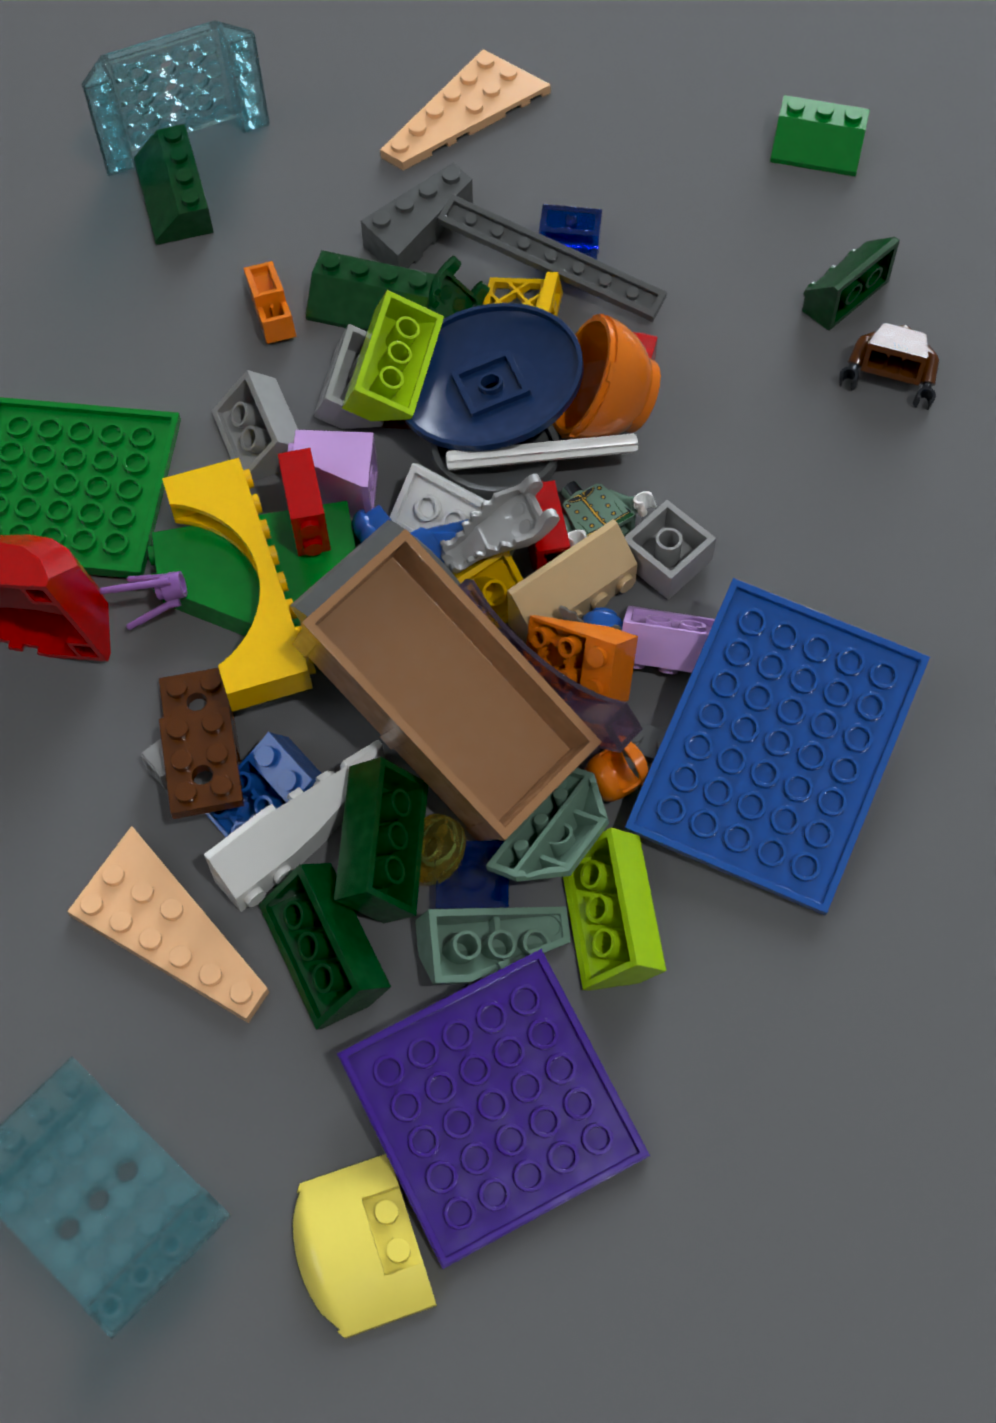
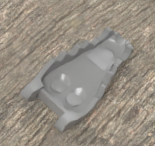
(503, 524)

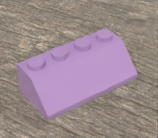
(666, 638)

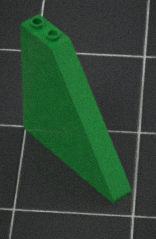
(223, 581)

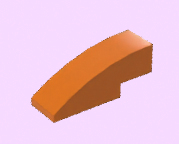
(270, 302)

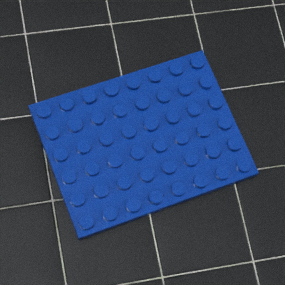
(778, 746)

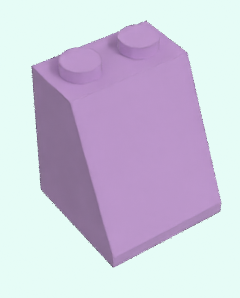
(343, 466)

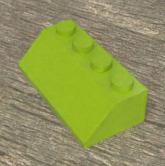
(393, 360)
(614, 914)

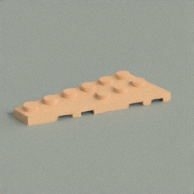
(465, 105)
(156, 919)

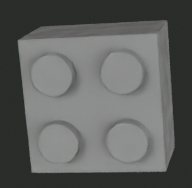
(670, 548)

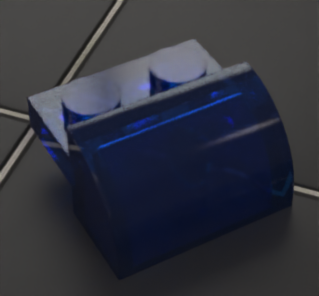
(573, 227)

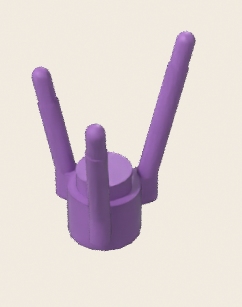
(167, 586)

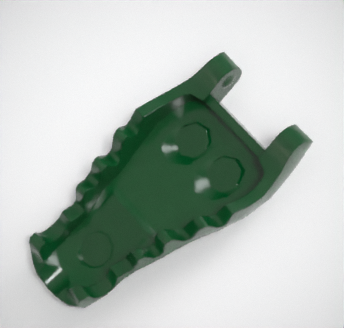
(451, 296)

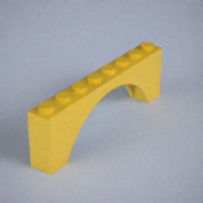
(266, 660)

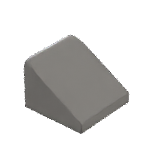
(154, 762)

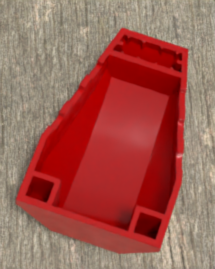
(50, 601)

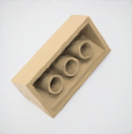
(577, 579)

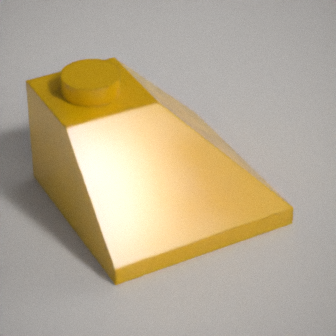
(494, 578)

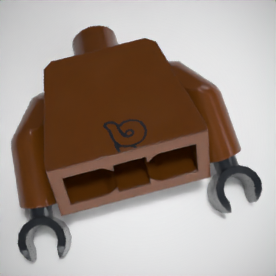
(898, 355)

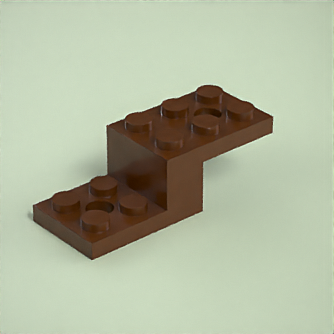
(199, 743)

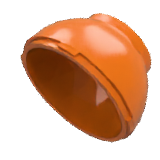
(616, 385)

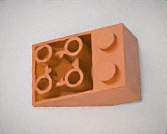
(586, 653)

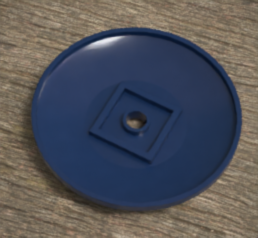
(508, 344)

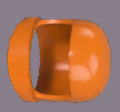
(614, 774)

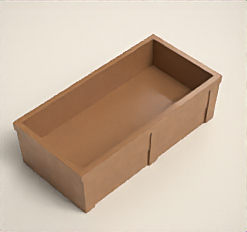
(446, 689)

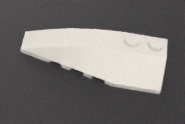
(282, 838)

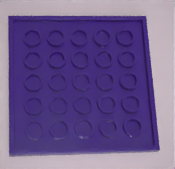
(492, 1107)

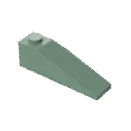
(477, 942)

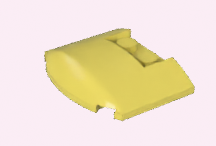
(359, 1248)

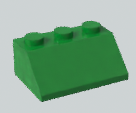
(819, 135)

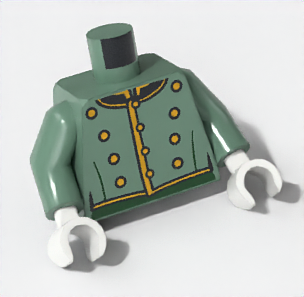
(596, 506)

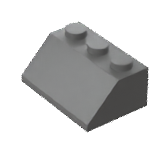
(338, 381)
(255, 423)

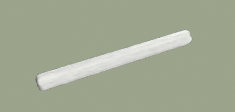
(543, 451)

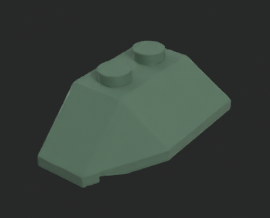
(556, 833)

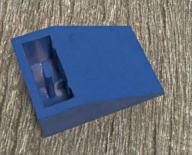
(266, 779)

